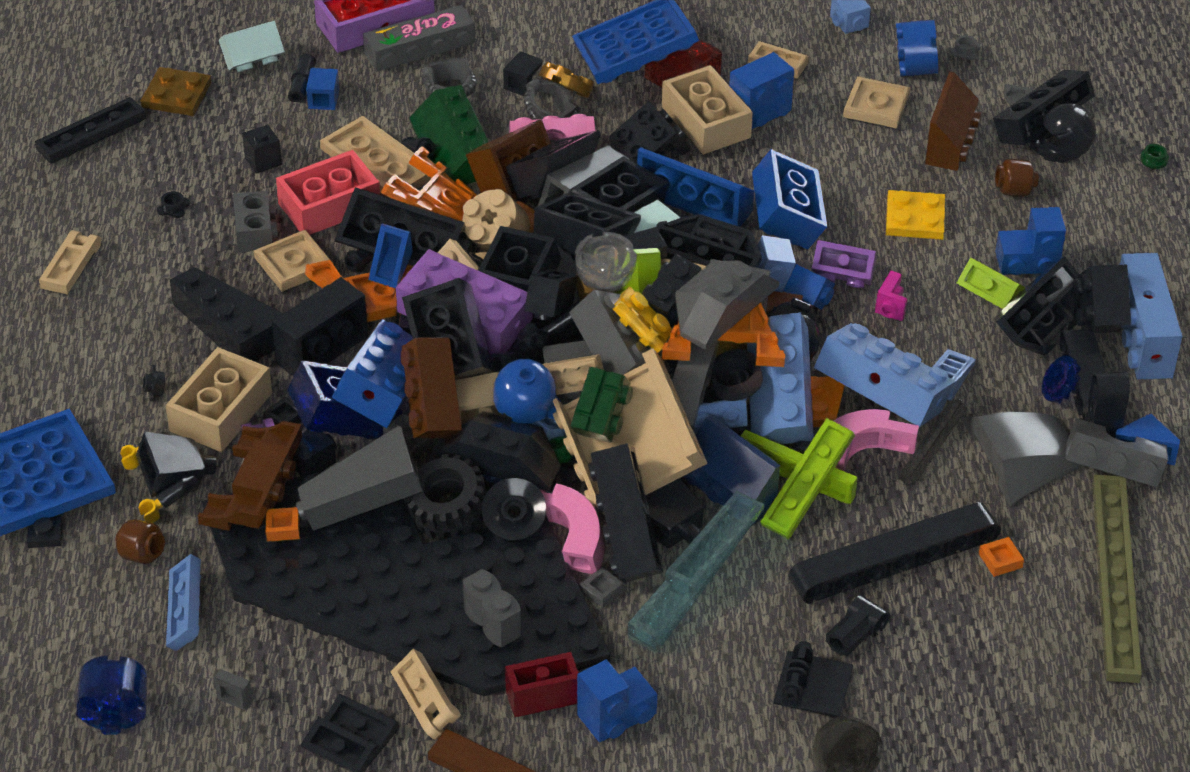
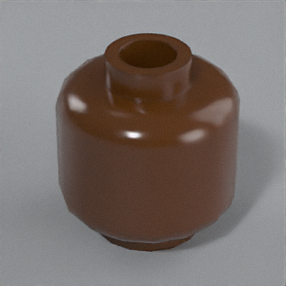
(1016, 177)
(140, 541)

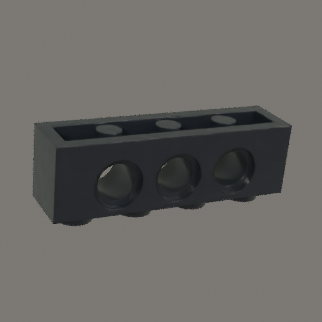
(1024, 118)

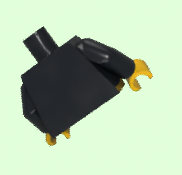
(169, 468)

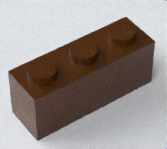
(431, 387)

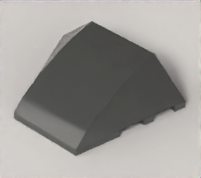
(1023, 449)

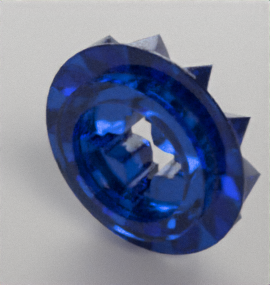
(1064, 369)

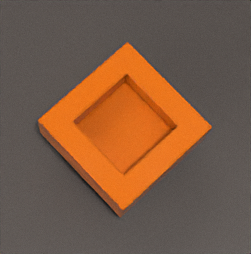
(282, 524)
(1001, 556)

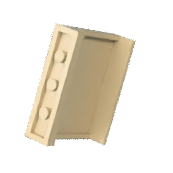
(651, 424)

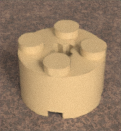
(488, 212)

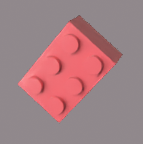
(321, 192)

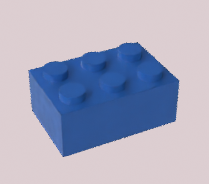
(789, 199)

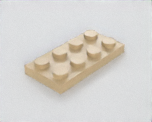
(377, 150)

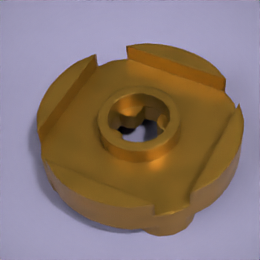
(566, 79)

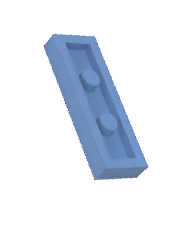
(183, 602)

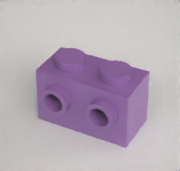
(844, 263)

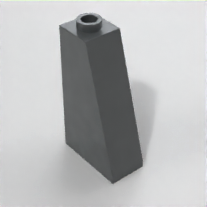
(567, 177)
(361, 482)

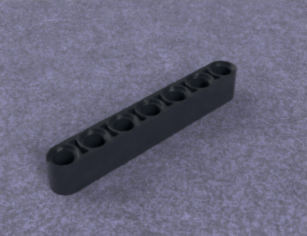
(893, 551)

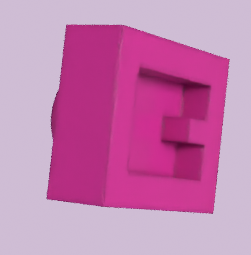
(889, 298)

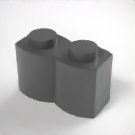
(492, 608)

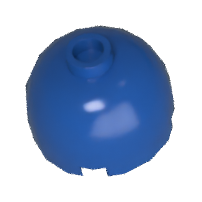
(524, 391)

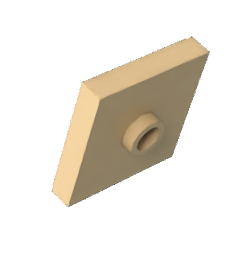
(876, 102)
(288, 257)

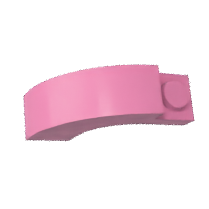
(876, 430)
(585, 541)

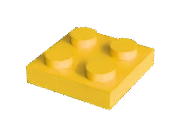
(915, 214)

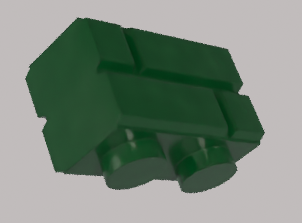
(601, 405)

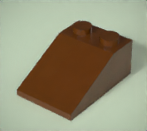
(491, 159)

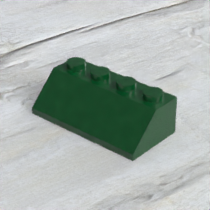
(452, 127)

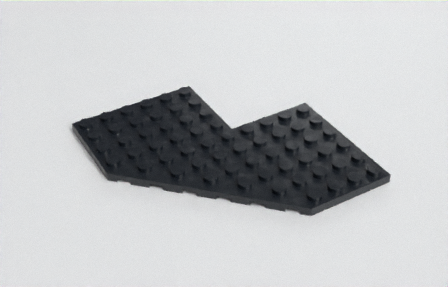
(393, 594)

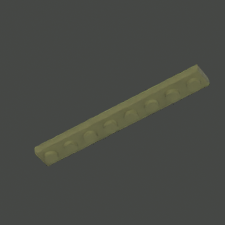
(1116, 580)

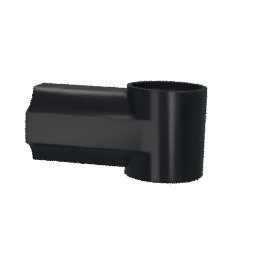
(861, 620)

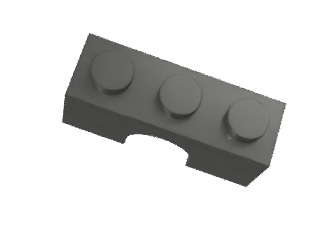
(1135, 460)

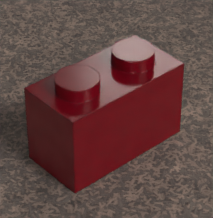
(541, 684)

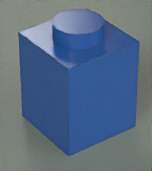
(322, 88)
(814, 288)

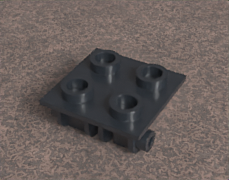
(813, 682)

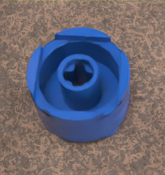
(917, 48)

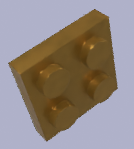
(176, 91)

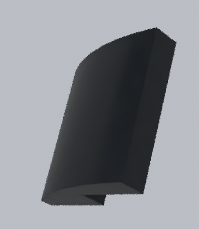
(350, 734)

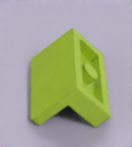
(989, 283)

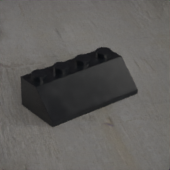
(369, 210)

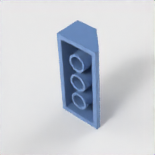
(784, 401)

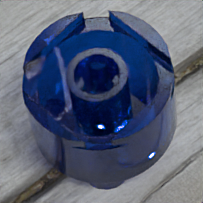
(112, 694)

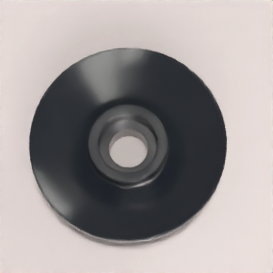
(514, 494)

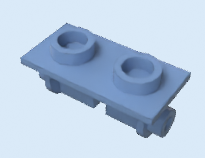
(730, 413)

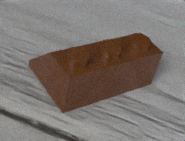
(952, 125)

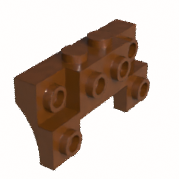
(260, 478)

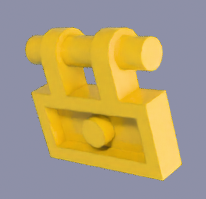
(642, 319)

